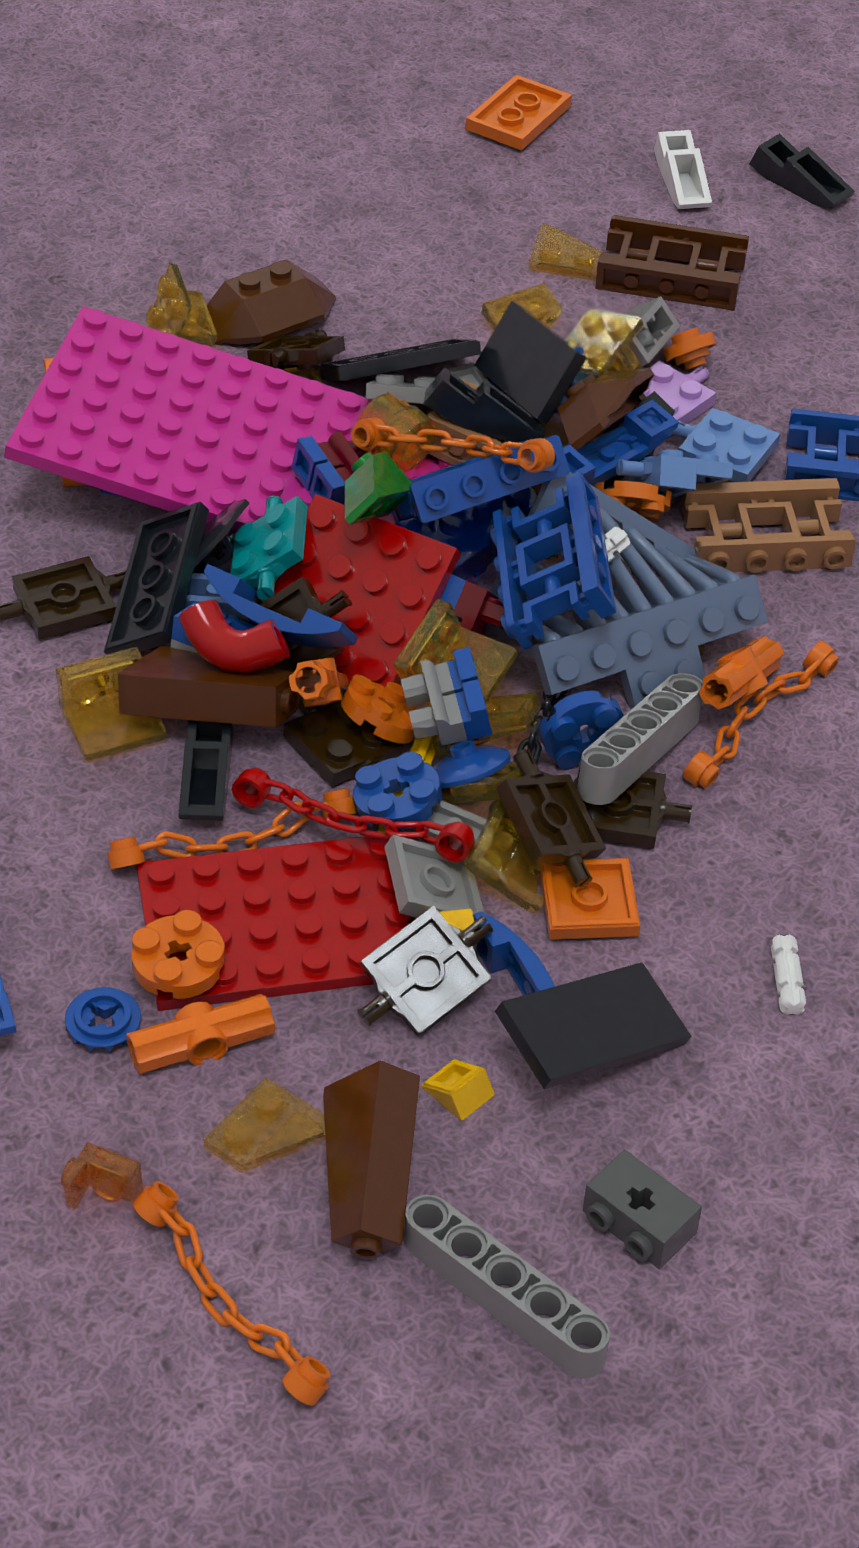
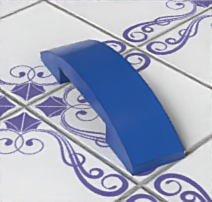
(636, 438)
(312, 631)
(508, 951)

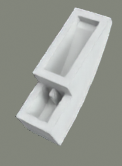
(682, 169)

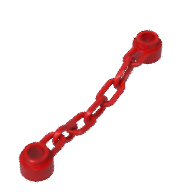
(452, 843)

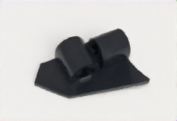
(216, 530)

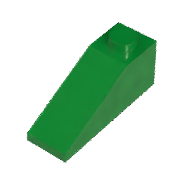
(374, 488)

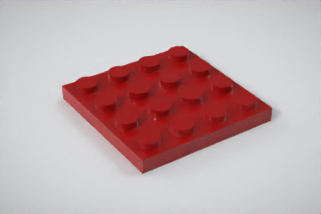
(385, 573)

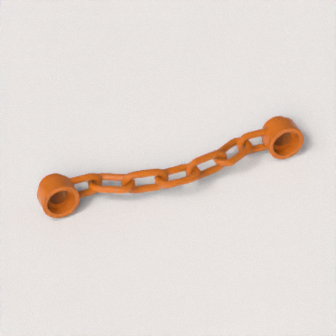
(378, 433)
(703, 768)
(127, 851)
(307, 1376)

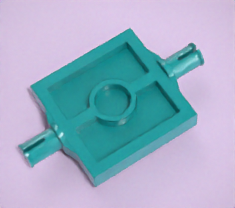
(270, 544)

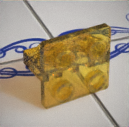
(181, 310)
(606, 341)

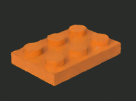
(518, 112)

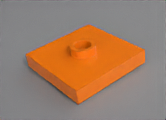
(595, 910)

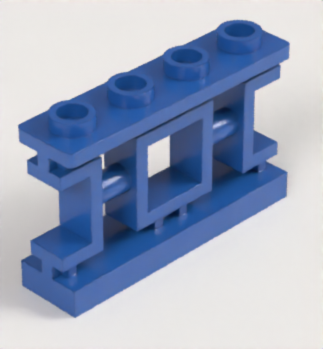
(823, 461)
(473, 484)
(555, 587)

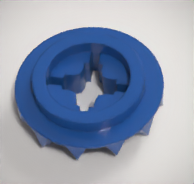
(102, 1003)

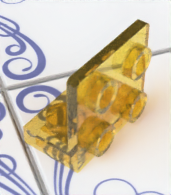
(441, 635)
(92, 706)

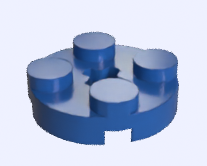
(562, 732)
(406, 773)

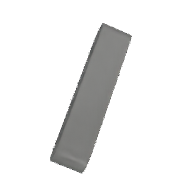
(639, 739)
(515, 1306)

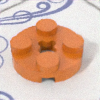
(640, 498)
(379, 707)
(172, 934)

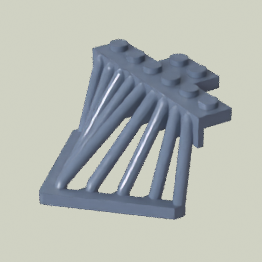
(653, 629)

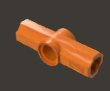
(741, 672)
(318, 682)
(200, 1033)

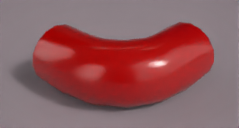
(232, 648)

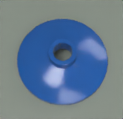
(470, 763)

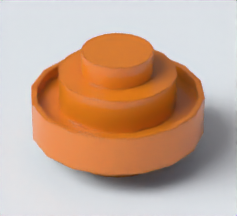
(689, 348)

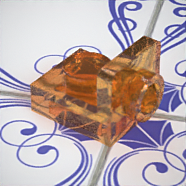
(105, 1171)

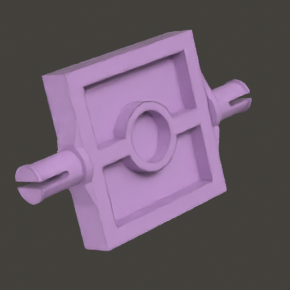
(681, 391)

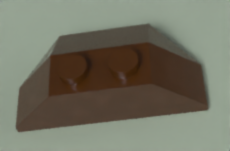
(268, 304)
(601, 402)

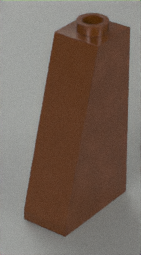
(187, 687)
(369, 1156)

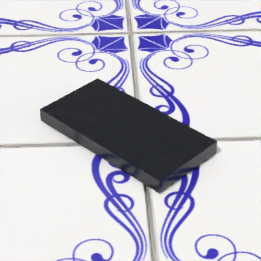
(399, 359)
(530, 362)
(157, 579)
(592, 1024)

